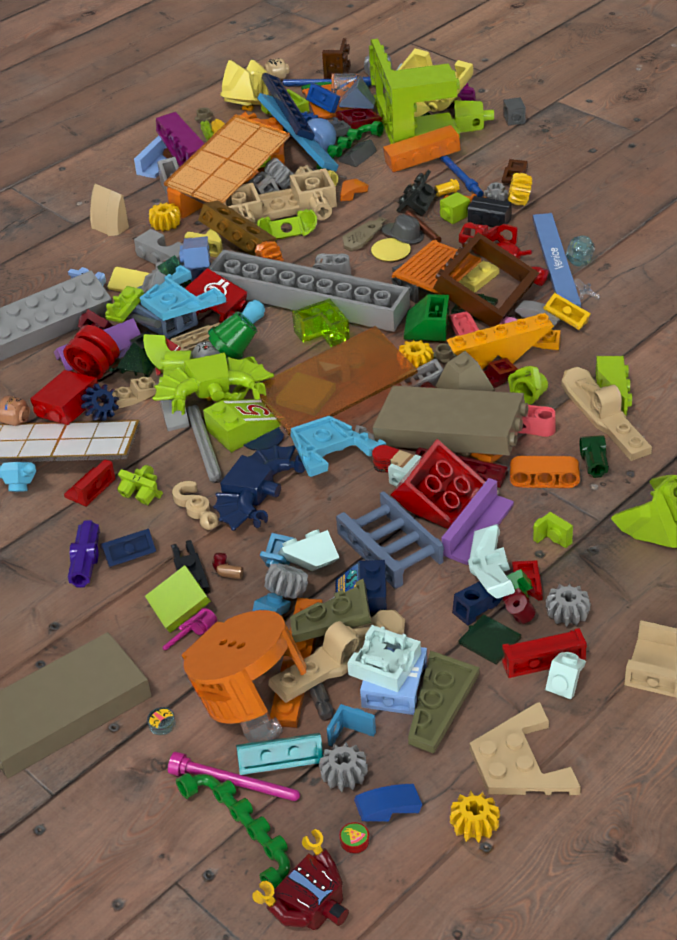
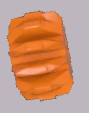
(269, 250)

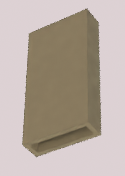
(458, 418)
(66, 702)

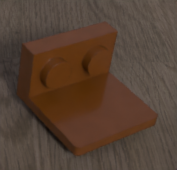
(336, 60)

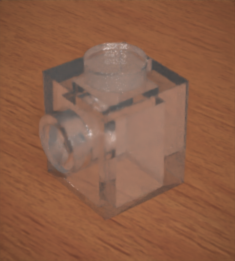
(262, 729)

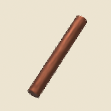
(424, 228)

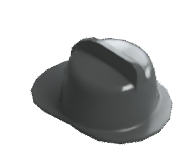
(404, 229)

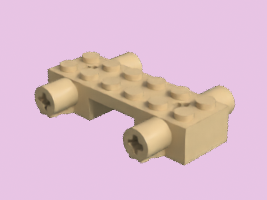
(308, 191)

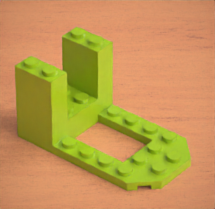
(407, 88)

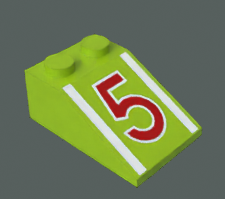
(238, 421)

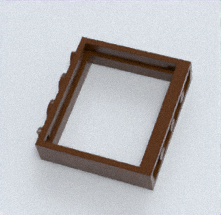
(471, 301)

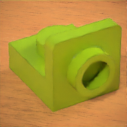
(553, 528)

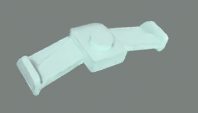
(489, 562)

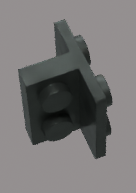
(418, 195)

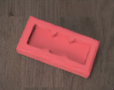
(462, 323)

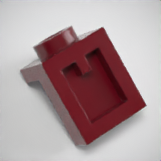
(93, 319)

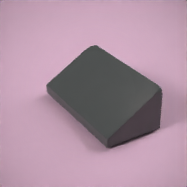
(358, 153)

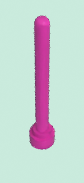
(180, 764)

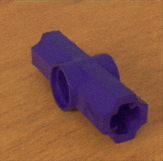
(84, 554)

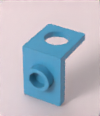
(350, 718)

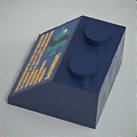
(375, 580)

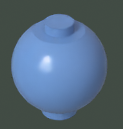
(324, 132)

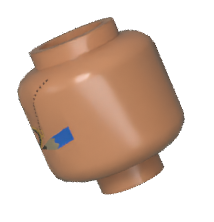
(13, 410)

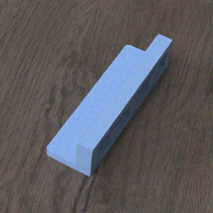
(147, 160)

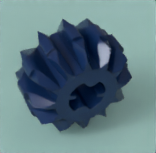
(108, 400)

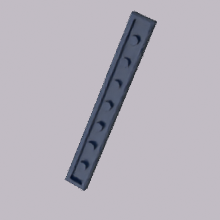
(288, 106)

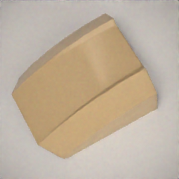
(108, 211)

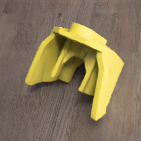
(242, 84)

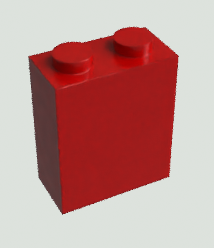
(62, 396)

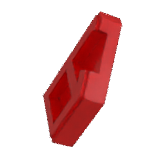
(531, 569)

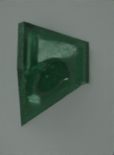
(133, 360)

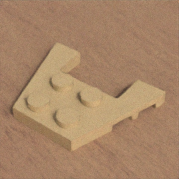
(508, 762)

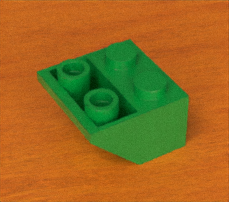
(428, 319)

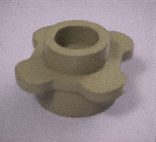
(203, 114)
(444, 353)

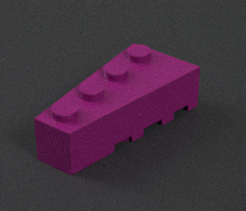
(177, 137)

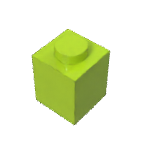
(454, 208)

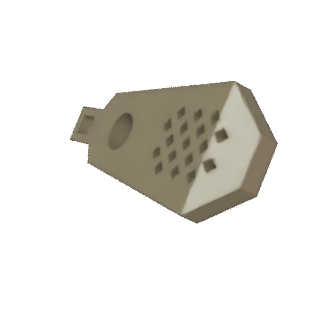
(362, 235)

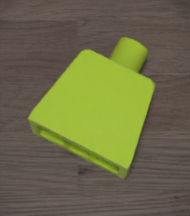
(470, 115)

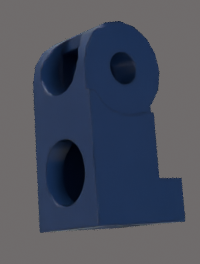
(472, 602)

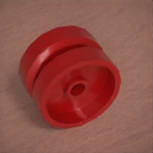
(91, 351)

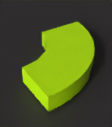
(155, 348)

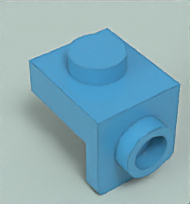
(275, 544)
(272, 603)

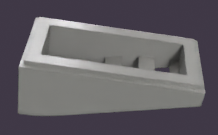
(431, 372)

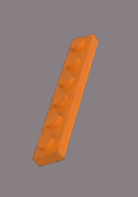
(289, 712)

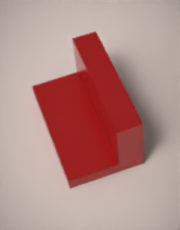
(92, 484)

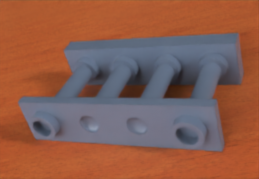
(368, 549)

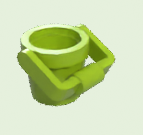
(532, 384)

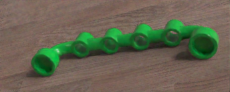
(376, 129)
(241, 811)

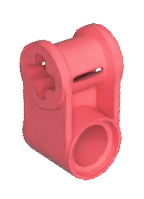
(539, 421)

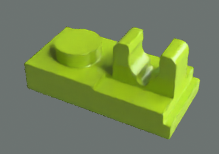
(123, 304)

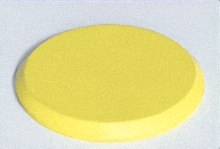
(390, 250)

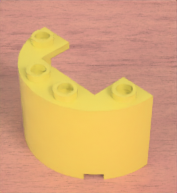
(422, 58)

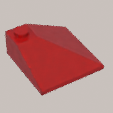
(438, 486)

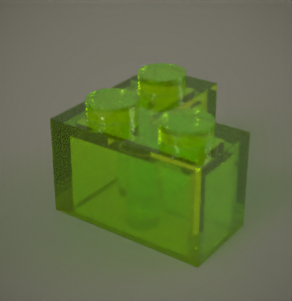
(321, 320)

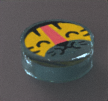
(161, 721)

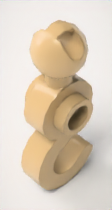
(196, 505)

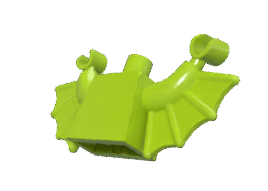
(210, 378)

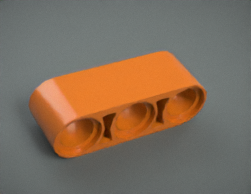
(544, 472)

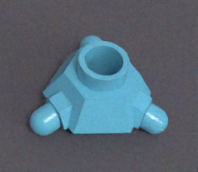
(17, 475)

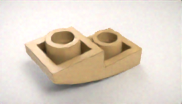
(139, 390)

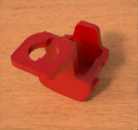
(492, 234)

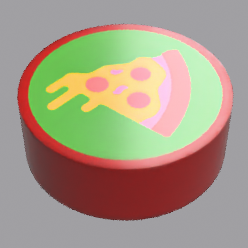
(354, 837)

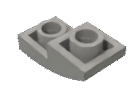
(532, 308)

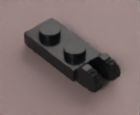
(192, 562)

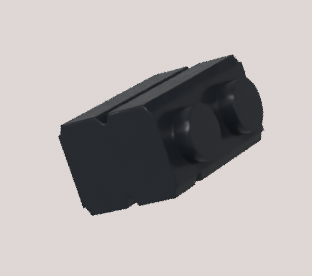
(489, 211)

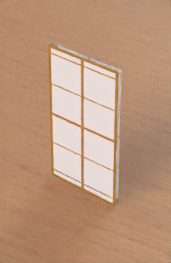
(67, 442)

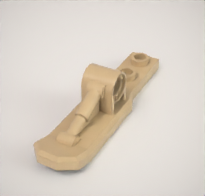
(604, 411)
(332, 657)

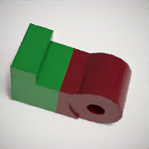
(518, 602)

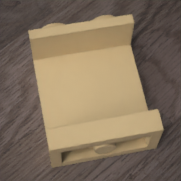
(654, 660)

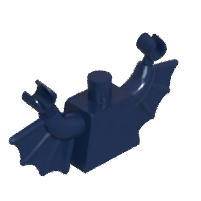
(251, 482)

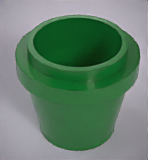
(233, 335)

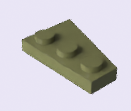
(348, 607)

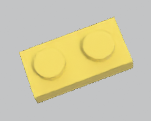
(480, 276)

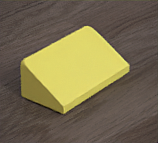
(125, 277)

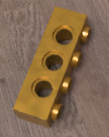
(233, 226)

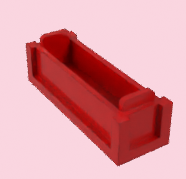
(538, 654)

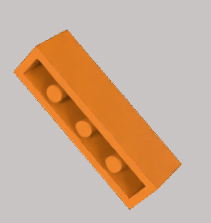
(422, 148)

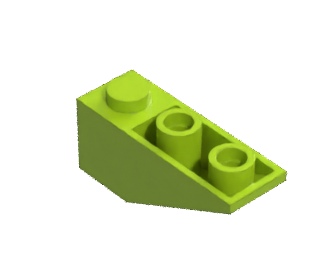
(612, 371)

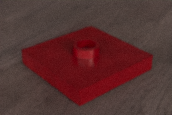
(358, 117)

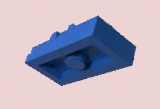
(323, 97)

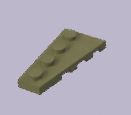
(439, 700)

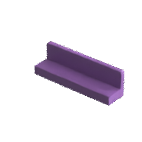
(121, 333)
(481, 512)

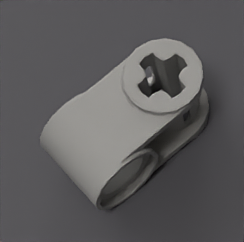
(334, 263)

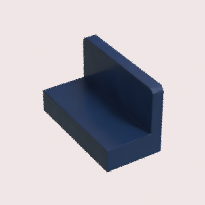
(128, 547)

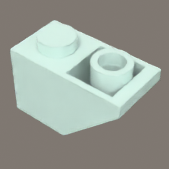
(311, 552)

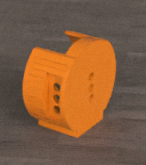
(232, 656)

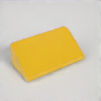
(567, 311)

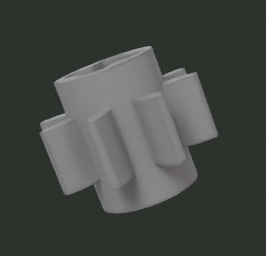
(496, 191)

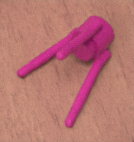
(199, 624)

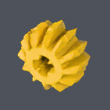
(520, 189)
(164, 216)
(417, 352)
(474, 816)

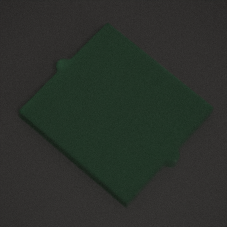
(487, 638)

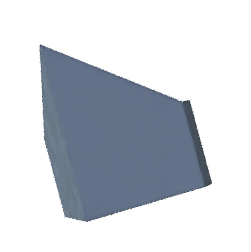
(358, 96)

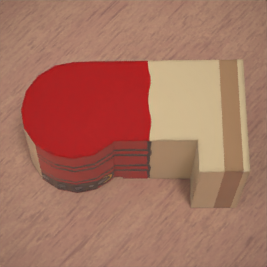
(385, 456)

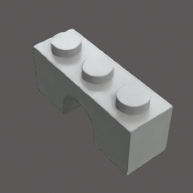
(153, 248)

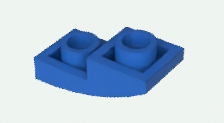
(383, 801)

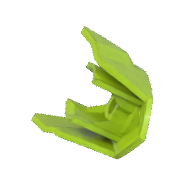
(655, 519)

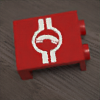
(234, 295)

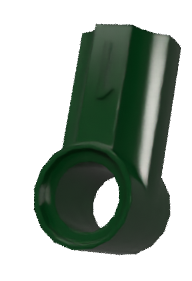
(594, 452)

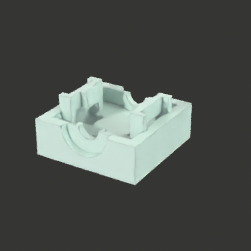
(381, 665)

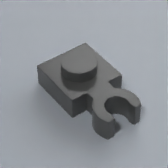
(340, 127)

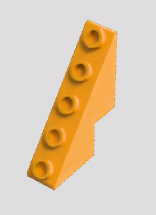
(506, 339)

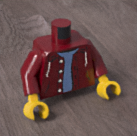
(309, 891)

